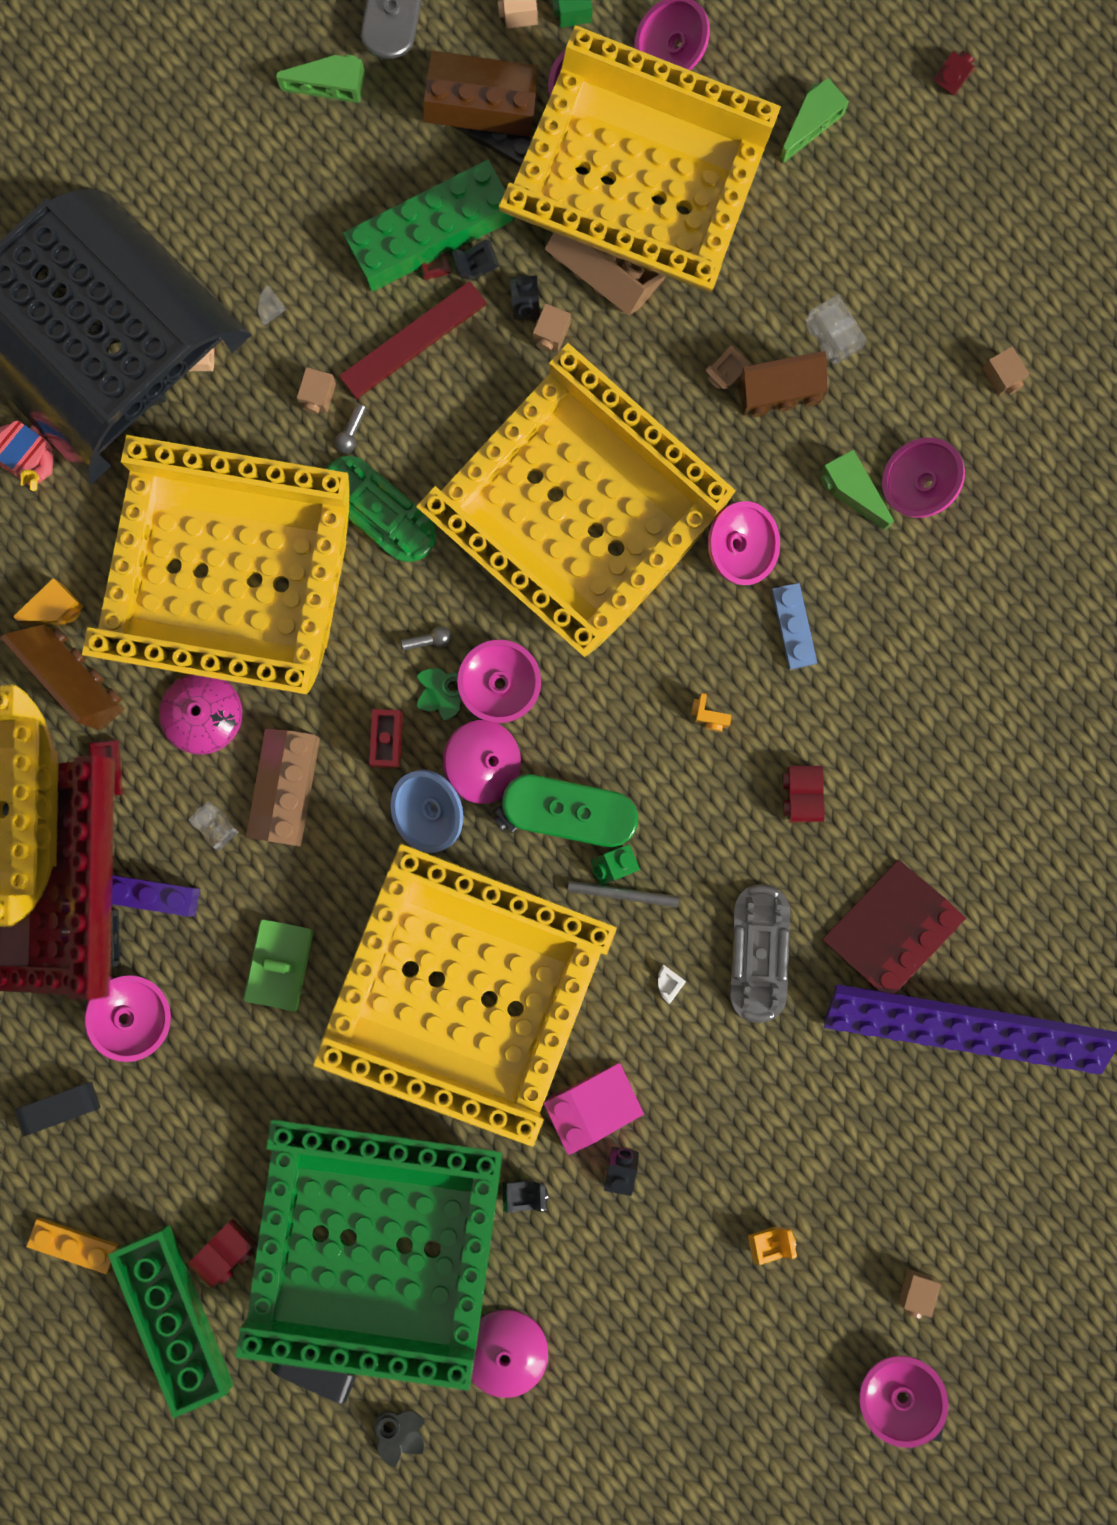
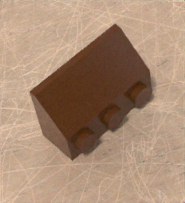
(783, 384)

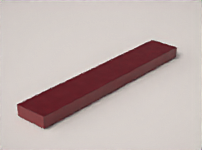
(413, 340)

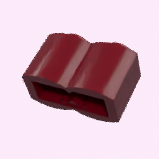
(804, 793)
(221, 1253)

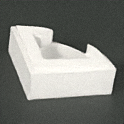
(669, 983)

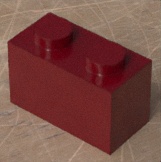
(386, 739)

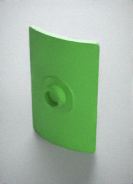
(278, 965)

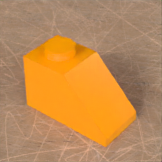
(50, 606)

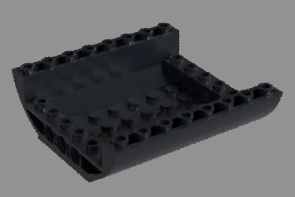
(114, 279)

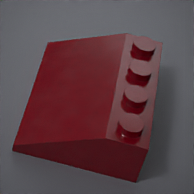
(893, 929)

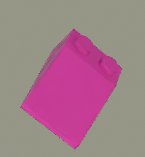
(593, 1108)

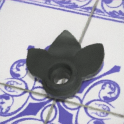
(401, 1438)

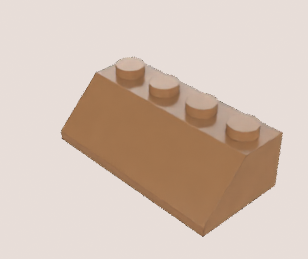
(611, 277)
(283, 786)

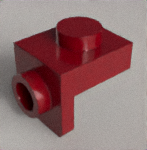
(955, 71)

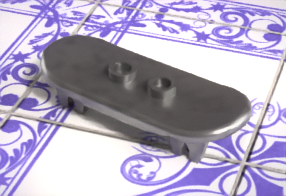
(390, 27)
(760, 953)

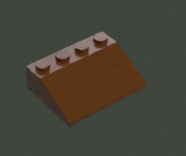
(480, 93)
(66, 675)

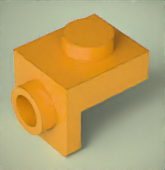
(713, 720)
(772, 1245)

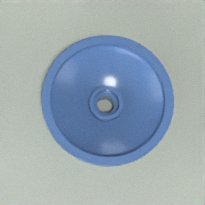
(416, 811)

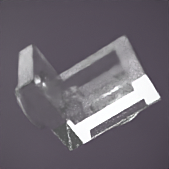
(213, 825)

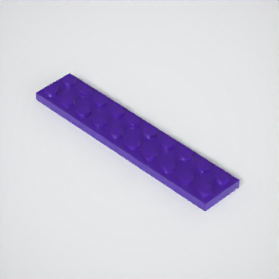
(970, 1029)

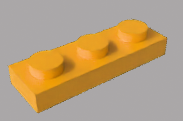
(71, 1245)

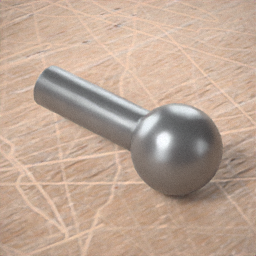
(345, 441)
(439, 637)

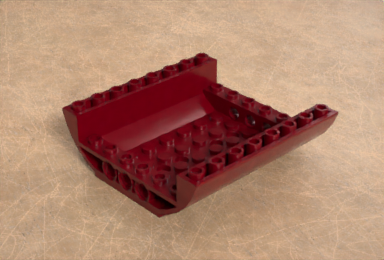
(67, 934)

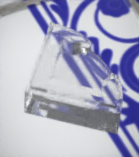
(269, 306)

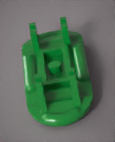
(385, 512)
(569, 810)

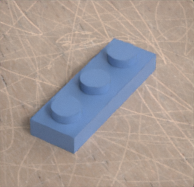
(794, 626)

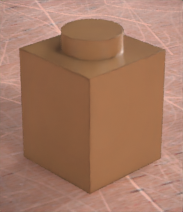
(551, 328)
(1006, 372)
(316, 391)
(919, 1294)

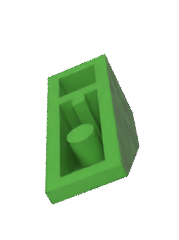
(327, 78)
(819, 111)
(853, 486)

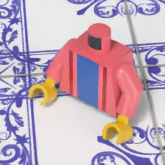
(25, 453)

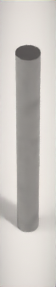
(624, 894)

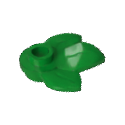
(437, 693)

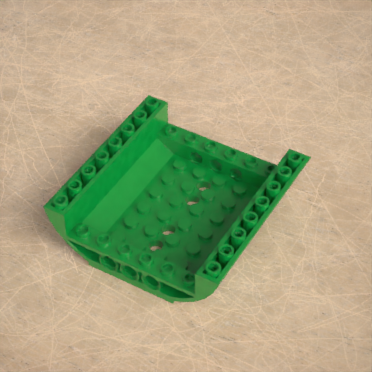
(367, 1301)

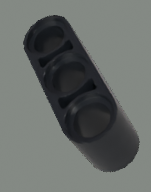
(57, 1109)
(329, 1384)

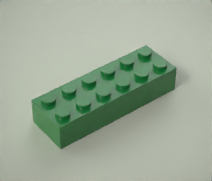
(428, 226)
(171, 1321)

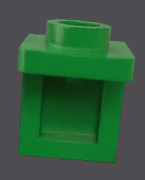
(614, 865)

